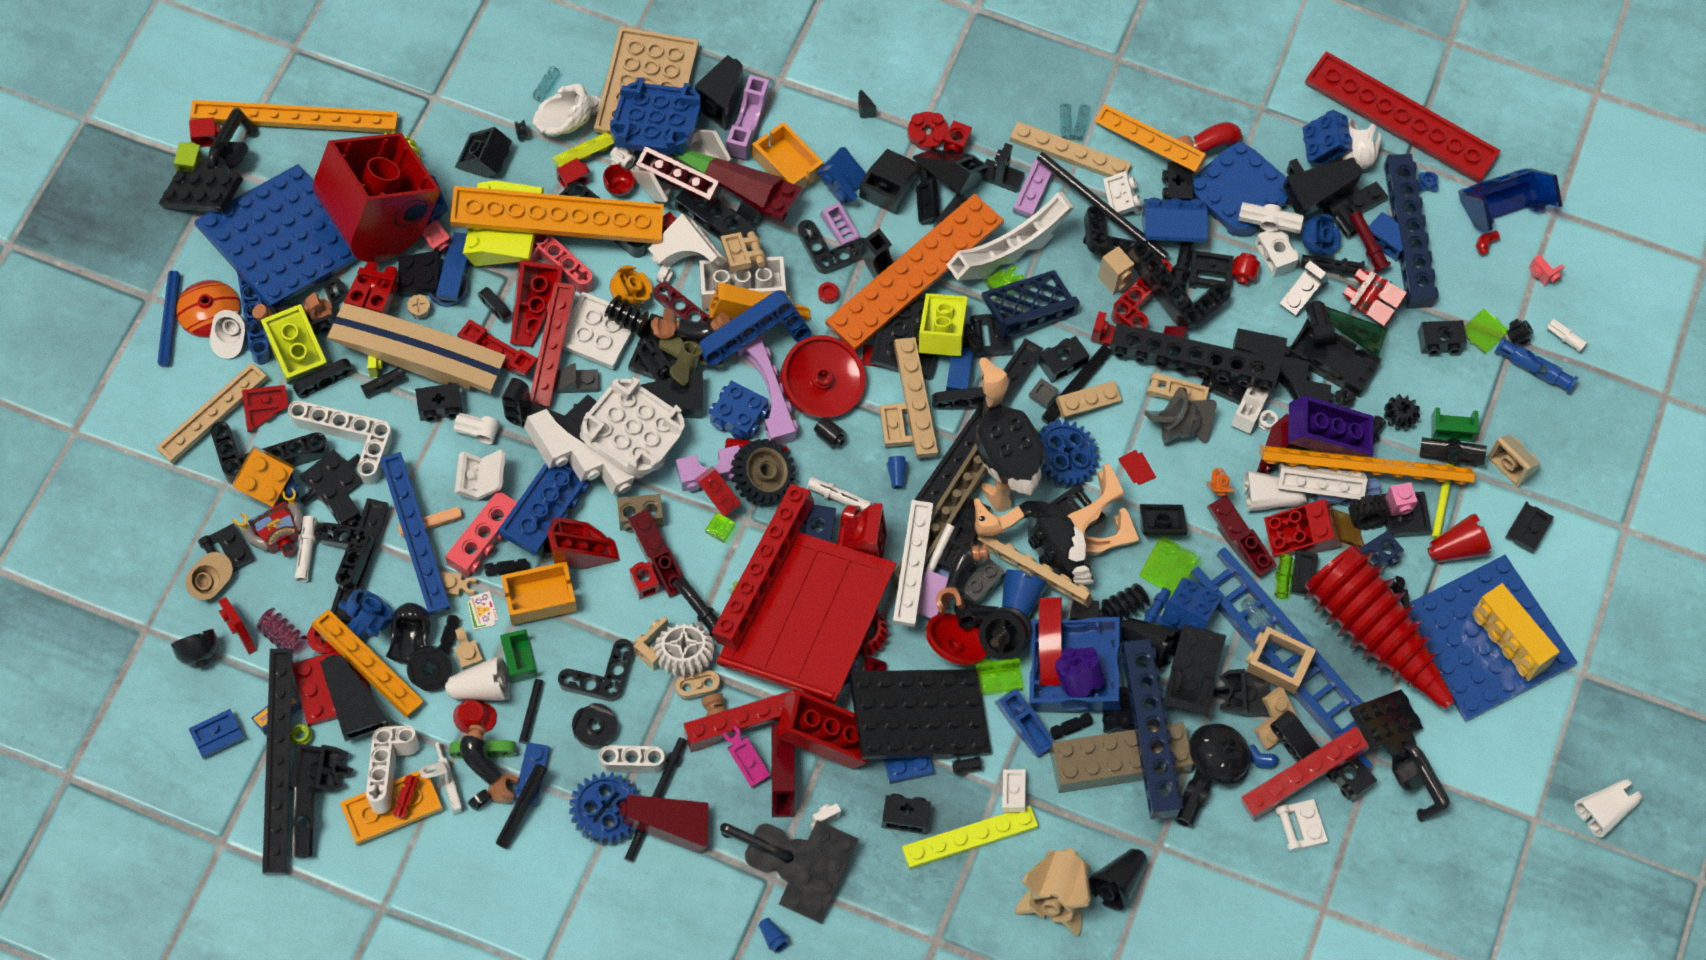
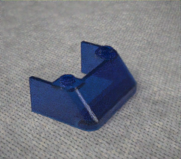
(1508, 194)

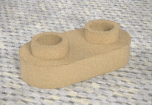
(697, 684)

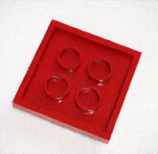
(314, 690)

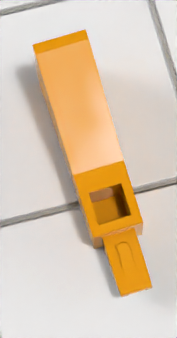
(736, 300)

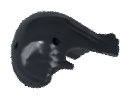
(408, 631)

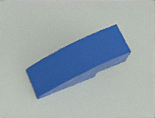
(959, 370)
(1024, 722)

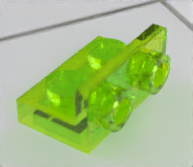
(999, 676)

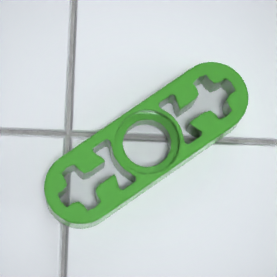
(493, 748)

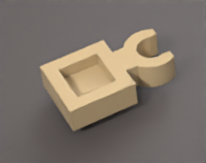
(454, 584)

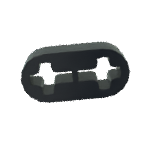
(494, 304)

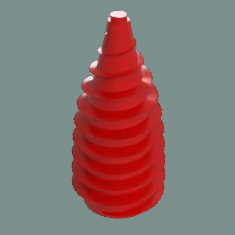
(1377, 621)

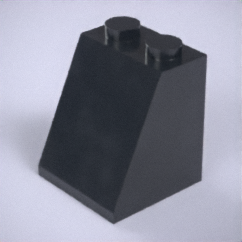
(721, 91)

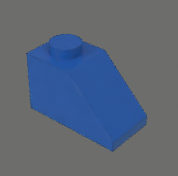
(1387, 234)

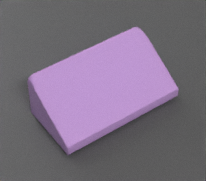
(930, 586)

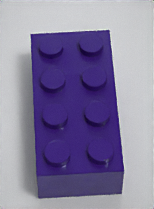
(1329, 427)

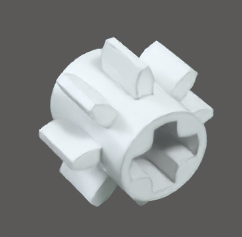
(622, 156)

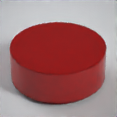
(828, 293)

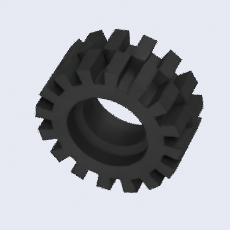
(1369, 512)

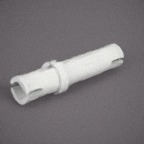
(837, 494)
(306, 543)

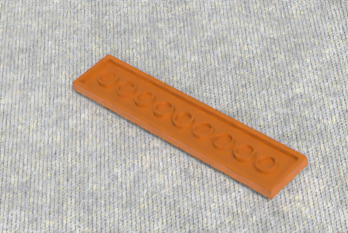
(913, 272)

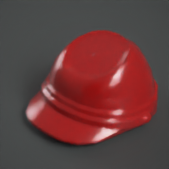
(474, 713)

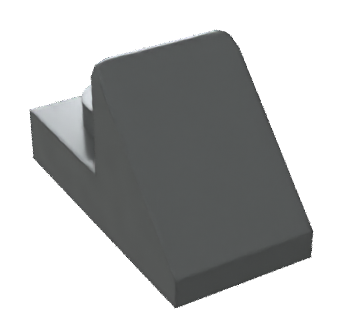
(577, 381)

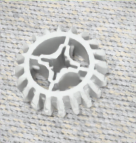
(697, 654)

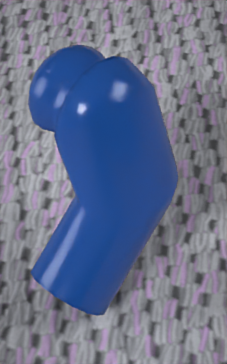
(1261, 759)

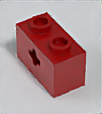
(718, 491)

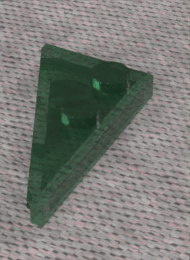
(1363, 332)

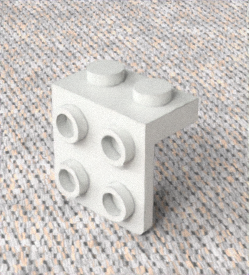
(479, 476)

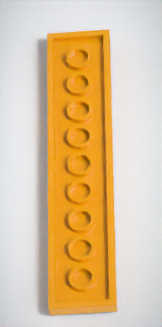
(557, 215)

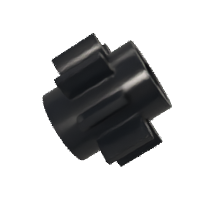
(1519, 331)

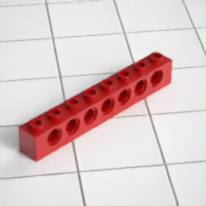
(763, 567)

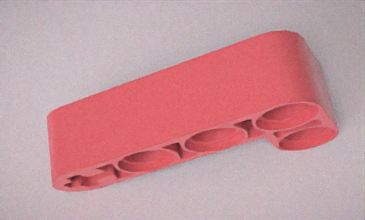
(578, 275)

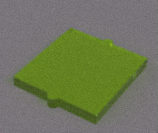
(1484, 331)

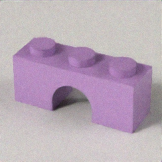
(690, 468)

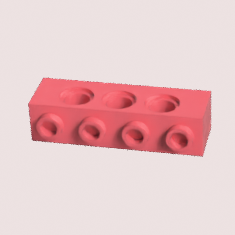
(467, 563)

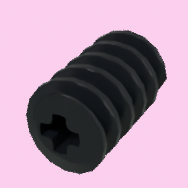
(627, 316)
(1125, 601)

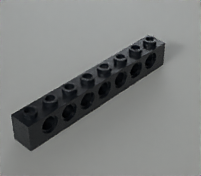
(1188, 349)

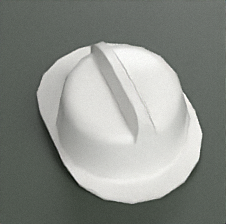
(227, 334)

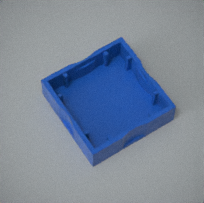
(1104, 636)

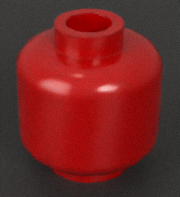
(1245, 268)

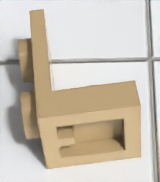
(641, 644)

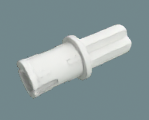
(1566, 335)

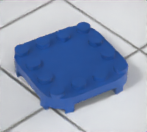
(656, 117)
(1239, 177)

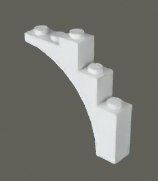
(1007, 249)
(560, 447)

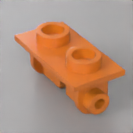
(1220, 482)

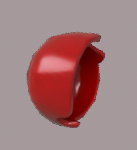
(618, 181)

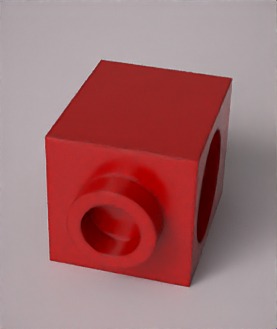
(203, 131)
(957, 131)
(573, 172)
(644, 588)

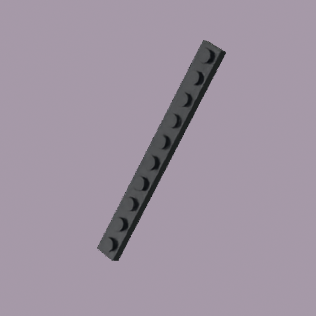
(1016, 370)
(277, 762)

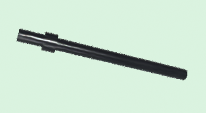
(672, 760)

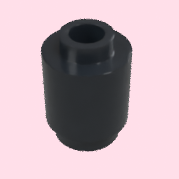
(830, 433)

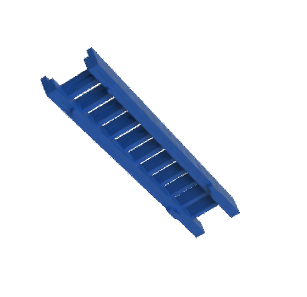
(1277, 617)

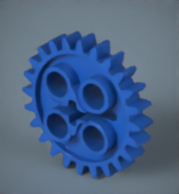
(1066, 453)
(590, 796)

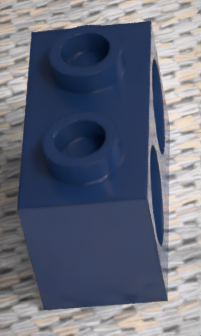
(1380, 558)

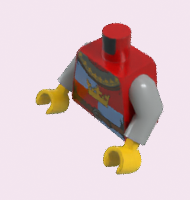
(275, 528)

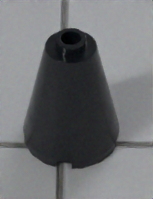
(1162, 637)
(1118, 879)

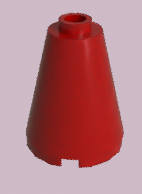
(1461, 542)

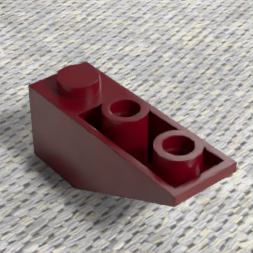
(1277, 438)

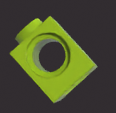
(188, 156)

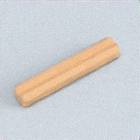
(439, 518)

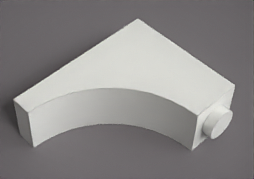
(683, 240)

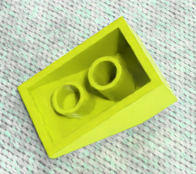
(943, 324)
(293, 343)

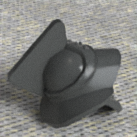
(1184, 417)

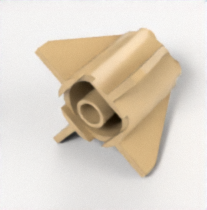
(1057, 889)

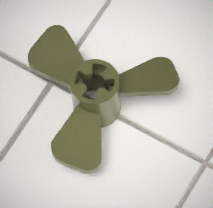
(687, 355)

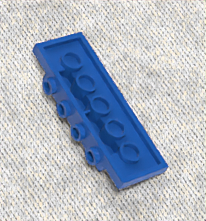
(546, 497)

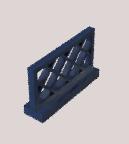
(1038, 315)

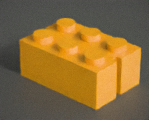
(787, 156)
(539, 593)

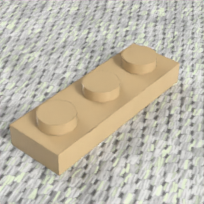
(1088, 399)

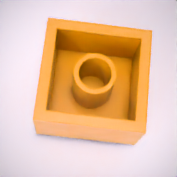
(263, 476)

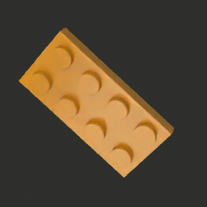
(369, 825)

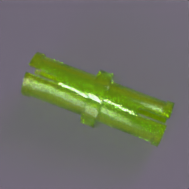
(1283, 576)

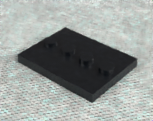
(903, 326)

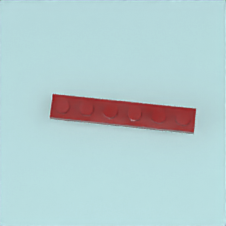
(552, 344)

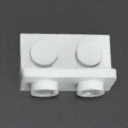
(1122, 194)

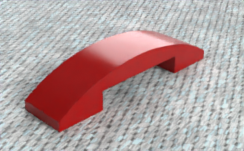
(515, 361)
(1050, 639)

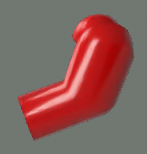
(1484, 240)

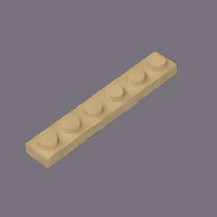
(1068, 151)
(915, 397)
(211, 412)
(1027, 564)

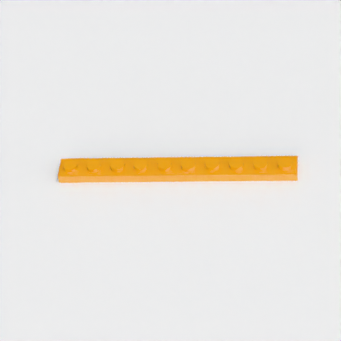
(299, 116)
(1361, 463)

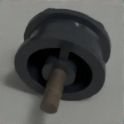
(1005, 633)

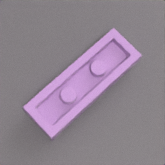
(1032, 190)

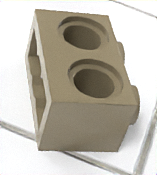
(637, 504)

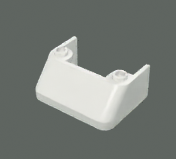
(704, 142)

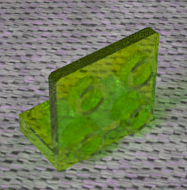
(1168, 564)

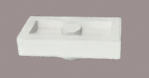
(1014, 790)

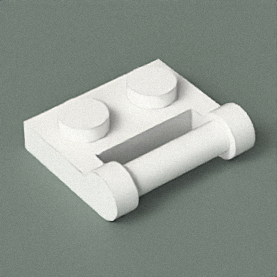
(1308, 823)

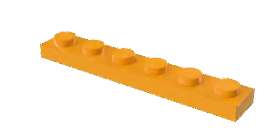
(1151, 138)
(367, 663)

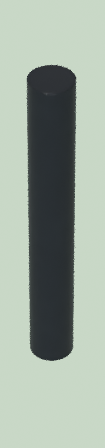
(531, 710)

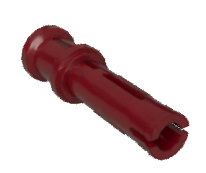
(1372, 248)

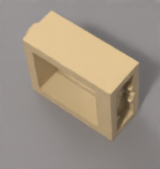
(1271, 675)

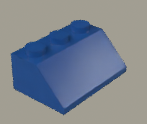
(1175, 220)

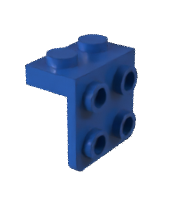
(842, 175)
(1190, 605)

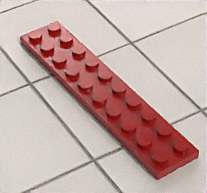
(1402, 116)

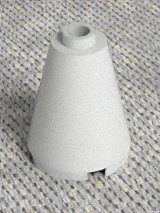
(481, 682)

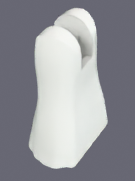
(1264, 494)
(1607, 807)

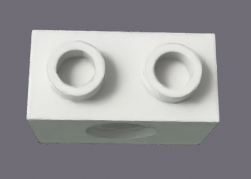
(1277, 262)

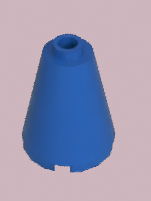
(1022, 591)

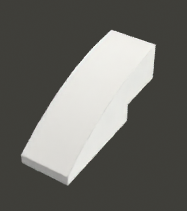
(1250, 408)

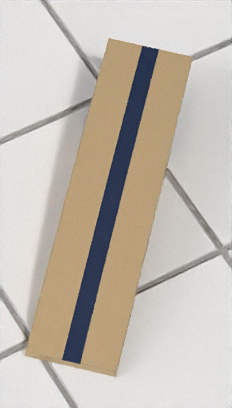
(417, 348)

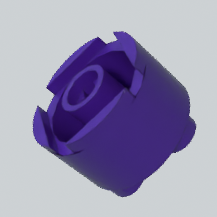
(1079, 671)

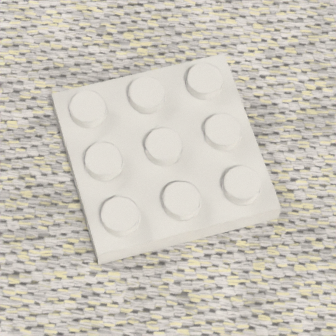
(593, 334)

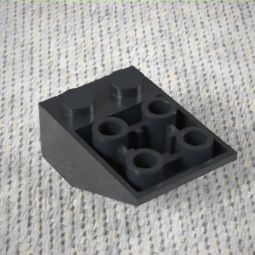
(955, 169)
(889, 180)

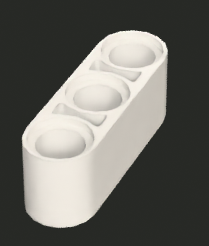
(642, 764)

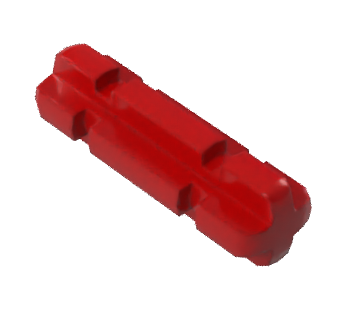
(405, 797)

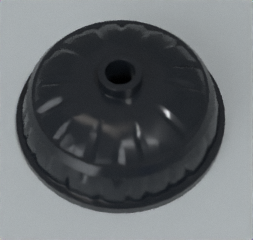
(1220, 753)

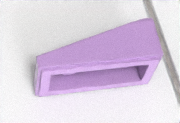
(830, 223)

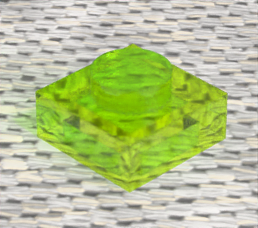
(720, 527)

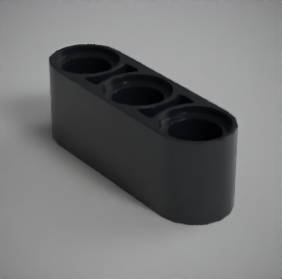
(1294, 736)

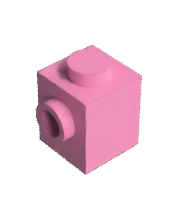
(1401, 499)

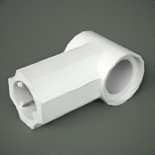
(483, 428)

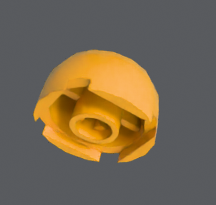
(630, 286)

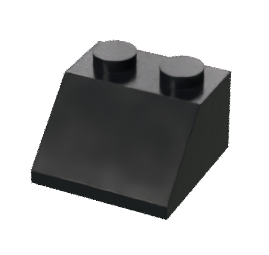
(484, 152)

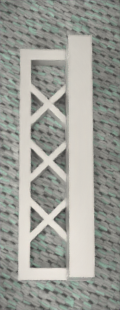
(1322, 481)

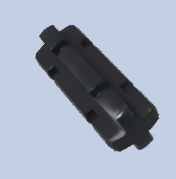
(506, 567)
(449, 633)
(1071, 726)

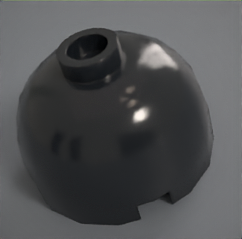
(196, 648)

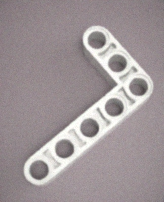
(347, 431)

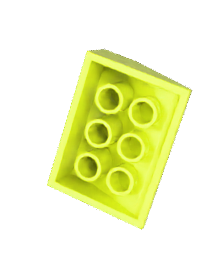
(499, 246)

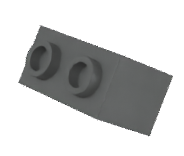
(982, 582)

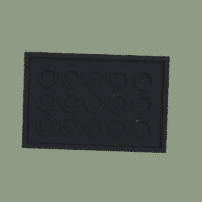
(919, 714)

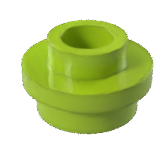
(301, 728)

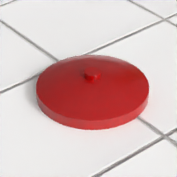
(823, 377)

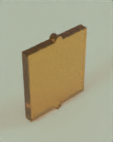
(1345, 530)

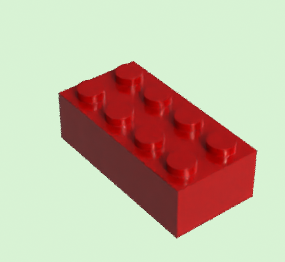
(820, 729)

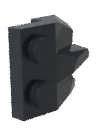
(1242, 693)
(319, 767)

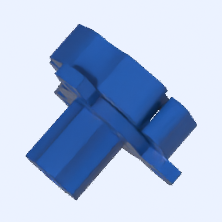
(367, 616)

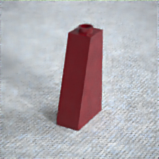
(782, 776)
(669, 819)

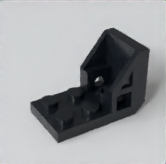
(1194, 669)

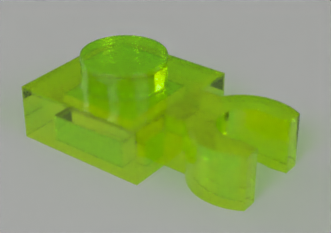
(1001, 278)

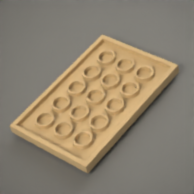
(646, 55)

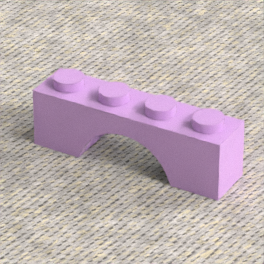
(752, 106)

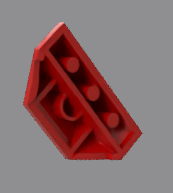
(580, 544)

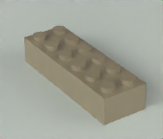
(1111, 759)

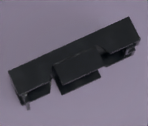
(1336, 360)

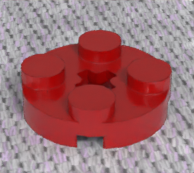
(929, 120)

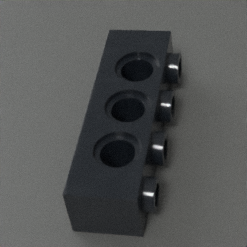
(703, 215)

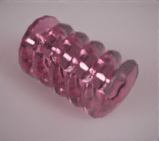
(278, 633)

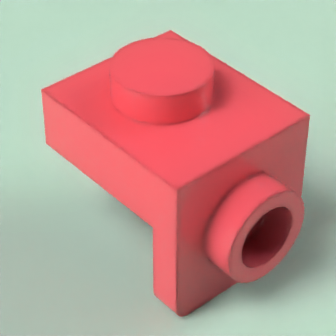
(436, 236)
(1543, 271)

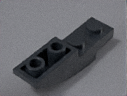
(963, 533)

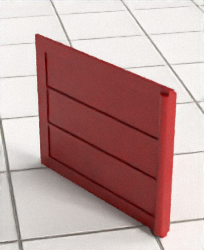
(812, 618)

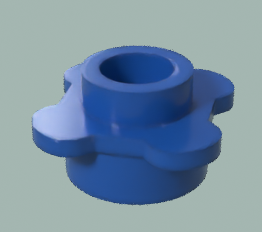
(1428, 176)

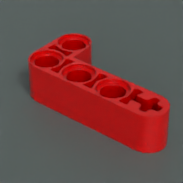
(1133, 307)

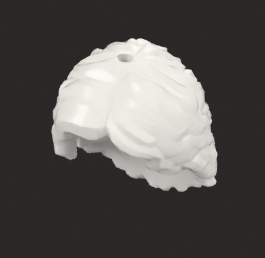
(563, 111)

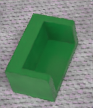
(1457, 427)
(518, 656)

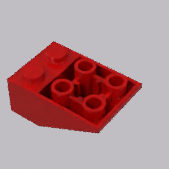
(1303, 529)

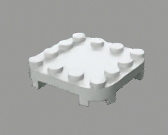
(632, 427)

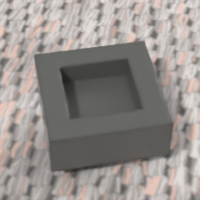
(1043, 393)

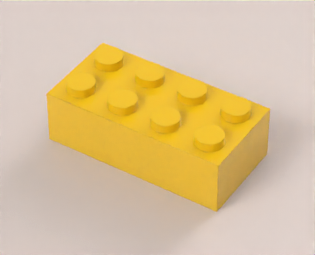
(1515, 632)

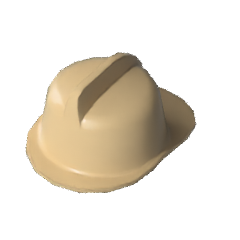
(208, 576)

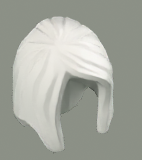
(1362, 143)

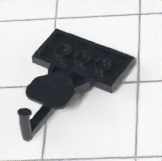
(211, 183)
(1391, 724)
(815, 867)

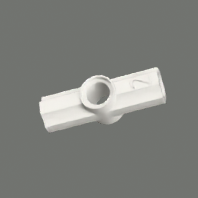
(1271, 217)

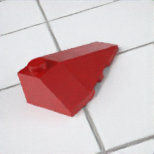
(532, 299)

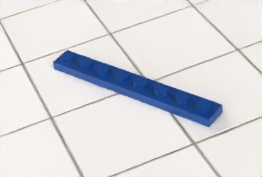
(415, 533)

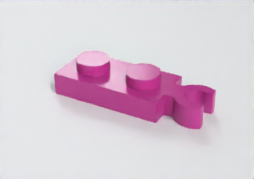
(746, 758)

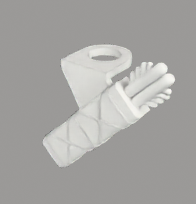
(442, 768)

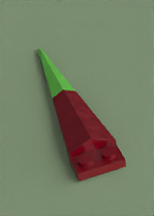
(761, 190)

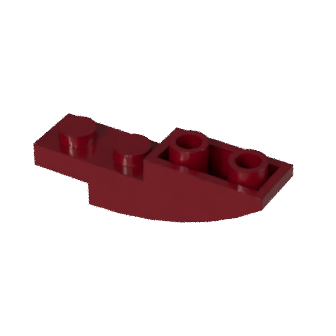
(1239, 537)
(656, 551)

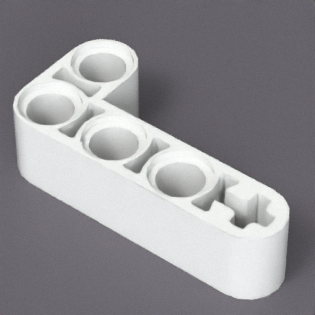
(386, 745)

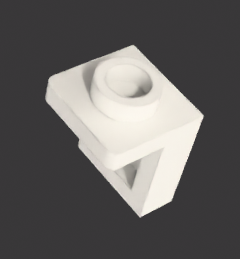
(826, 814)

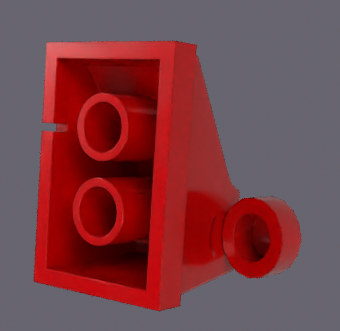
(864, 529)

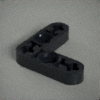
(1105, 243)
(824, 253)
(353, 547)
(602, 683)

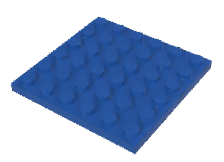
(278, 237)
(1467, 656)

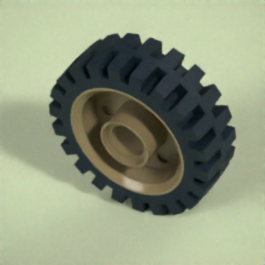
(748, 473)

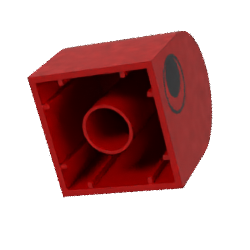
(375, 194)

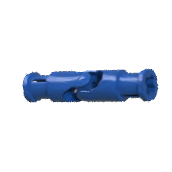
(1526, 359)

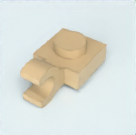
(467, 652)

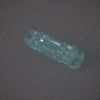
(546, 83)
(1066, 121)
(1081, 122)
(1256, 614)

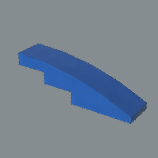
(453, 270)

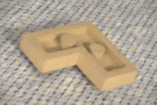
(1276, 704)

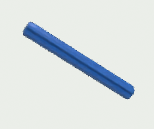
(168, 319)

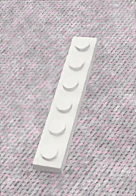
(913, 563)

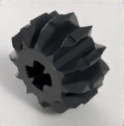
(1401, 412)

